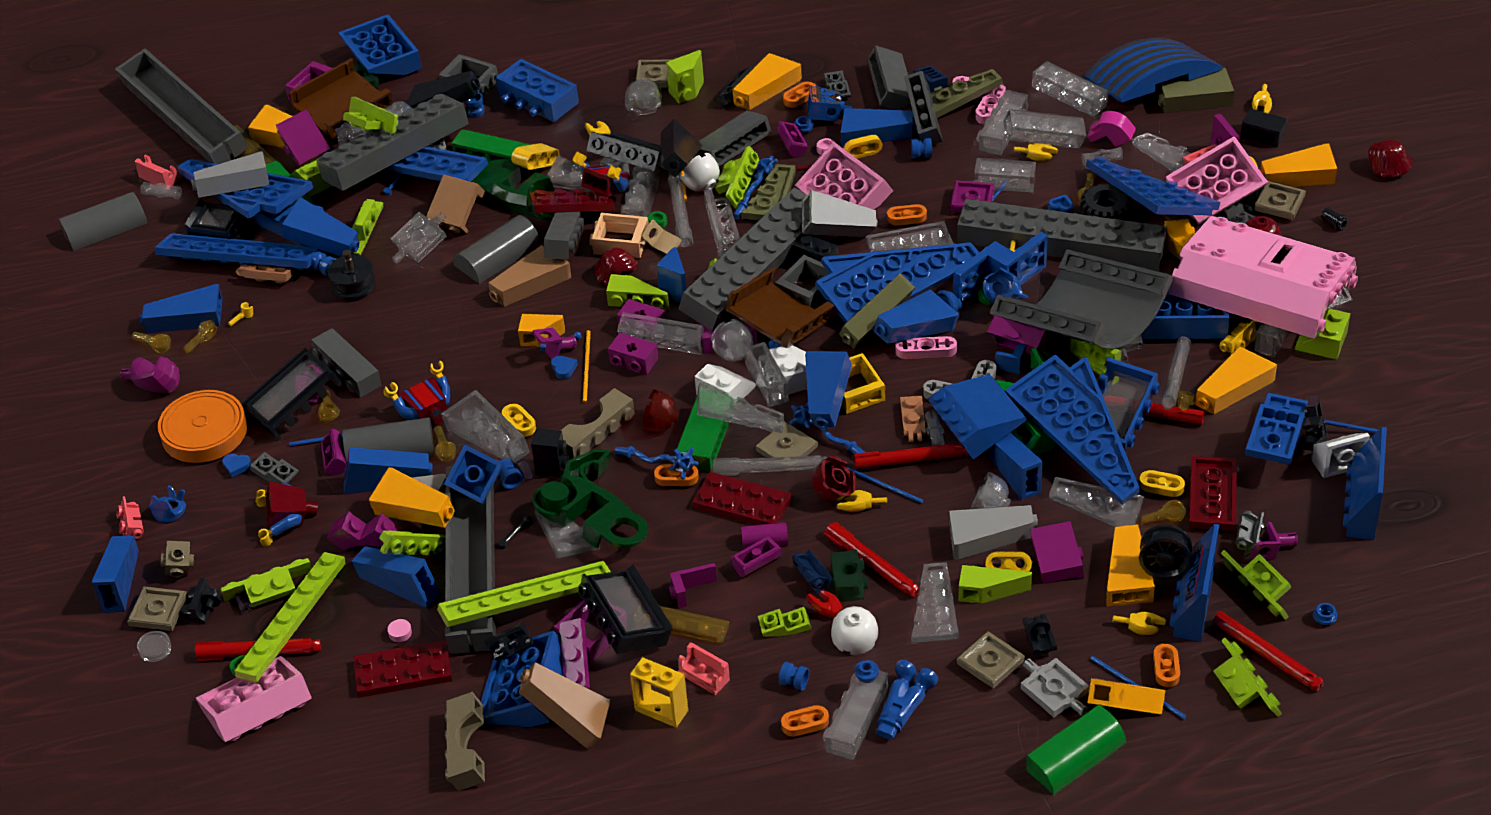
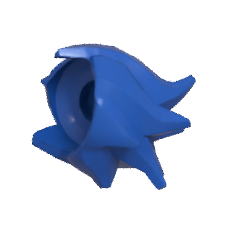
(1002, 284)

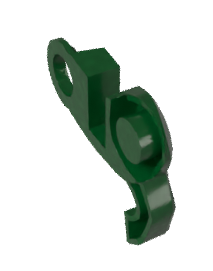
(499, 181)
(575, 494)

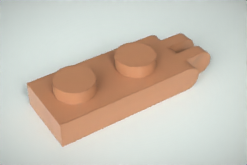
(261, 274)
(913, 417)

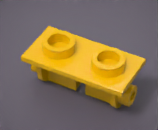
(1239, 337)

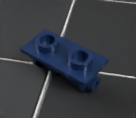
(812, 570)

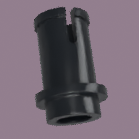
(1339, 221)

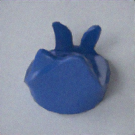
(162, 509)

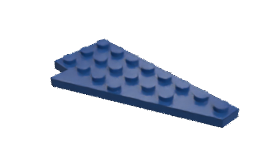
(1151, 192)
(248, 202)
(861, 276)
(1074, 414)

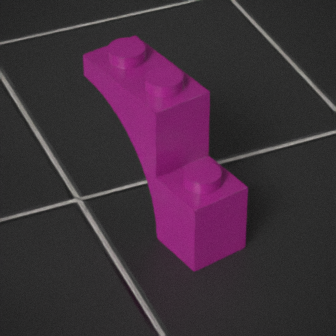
(352, 532)

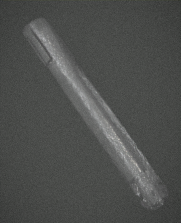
(682, 224)
(1176, 372)
(734, 466)

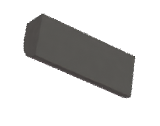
(888, 78)
(735, 136)
(103, 221)

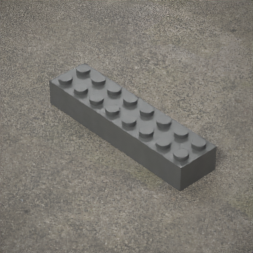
(380, 149)

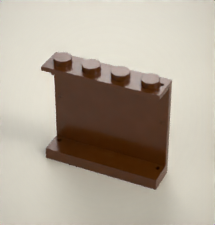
(330, 96)
(775, 310)

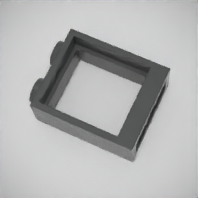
(486, 71)
(802, 266)

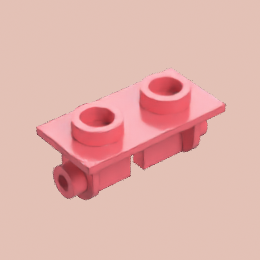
(129, 519)

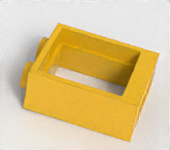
(865, 395)
(647, 701)

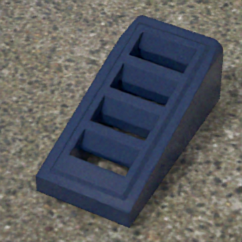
(934, 77)

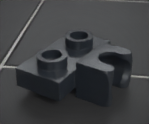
(1314, 422)

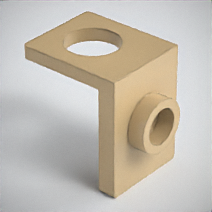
(662, 239)

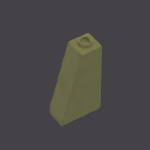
(1199, 93)
(863, 323)

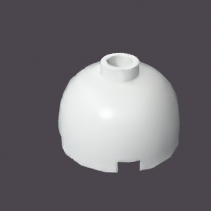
(701, 173)
(854, 630)

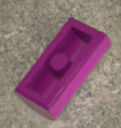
(792, 138)
(333, 453)
(755, 533)
(756, 556)

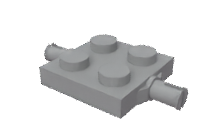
(1054, 687)

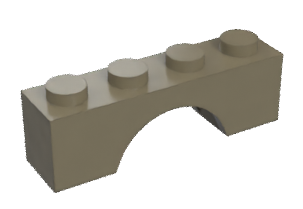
(615, 411)
(463, 765)

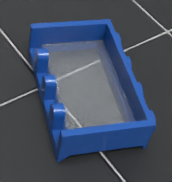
(1127, 396)

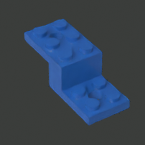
(1022, 263)
(1277, 429)

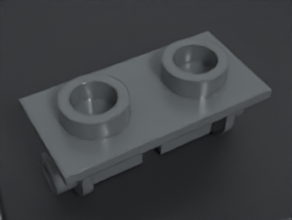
(1249, 531)

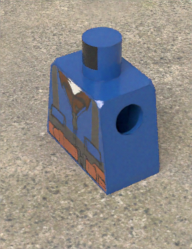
(825, 104)

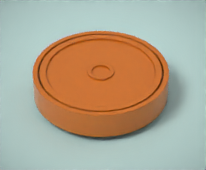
(202, 426)

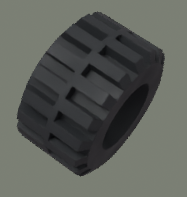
(1106, 202)

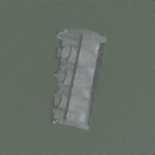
(485, 427)

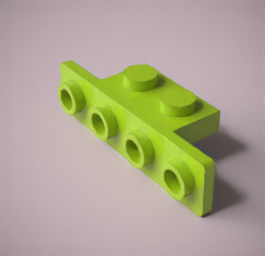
(370, 117)
(737, 176)
(366, 221)
(411, 543)
(1263, 578)
(268, 585)
(1241, 682)

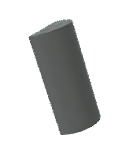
(498, 249)
(397, 436)

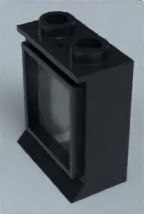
(215, 221)

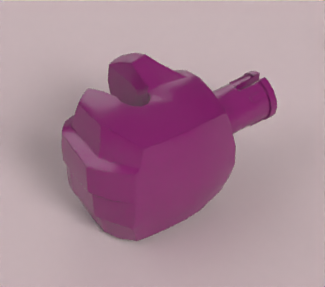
(153, 378)

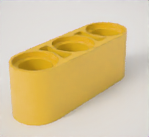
(534, 156)

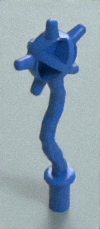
(763, 169)
(802, 417)
(681, 462)

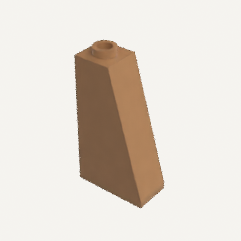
(528, 277)
(566, 703)

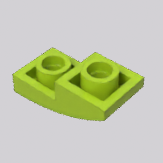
(789, 623)

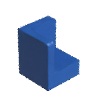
(1011, 362)

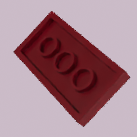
(570, 201)
(1213, 492)
(742, 500)
(402, 668)

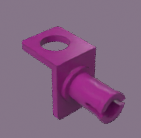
(554, 342)
(1273, 542)

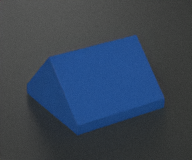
(672, 275)
(473, 474)

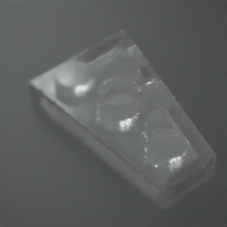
(1161, 150)
(566, 174)
(564, 540)

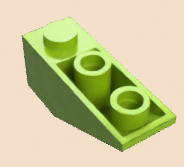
(628, 287)
(990, 584)

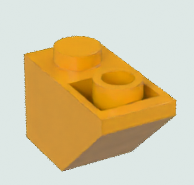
(538, 321)

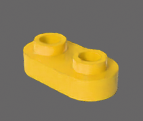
(863, 146)
(520, 419)
(1162, 483)
(1008, 560)

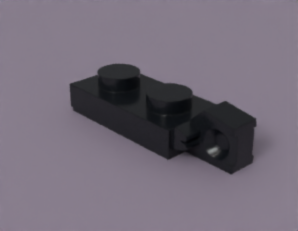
(726, 92)

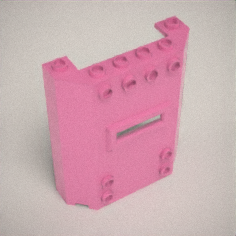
(1233, 271)

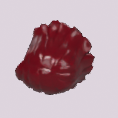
(1389, 159)
(614, 262)

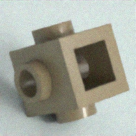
(177, 559)

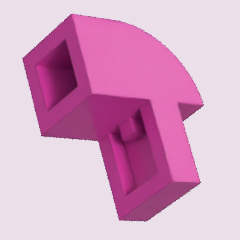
(1114, 126)

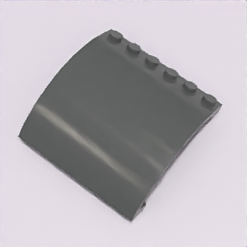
(1093, 301)

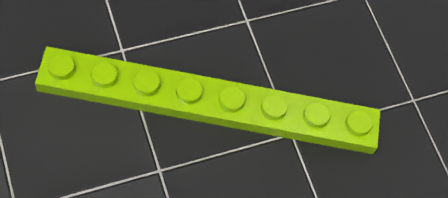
(516, 595)
(289, 617)

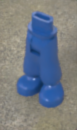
(904, 699)

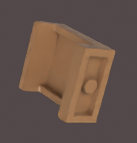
(455, 201)

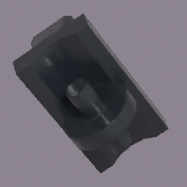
(202, 601)
(1040, 635)
(509, 641)

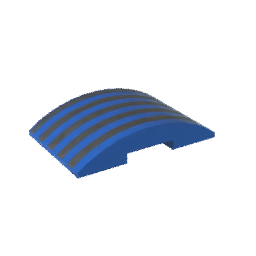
(1145, 62)

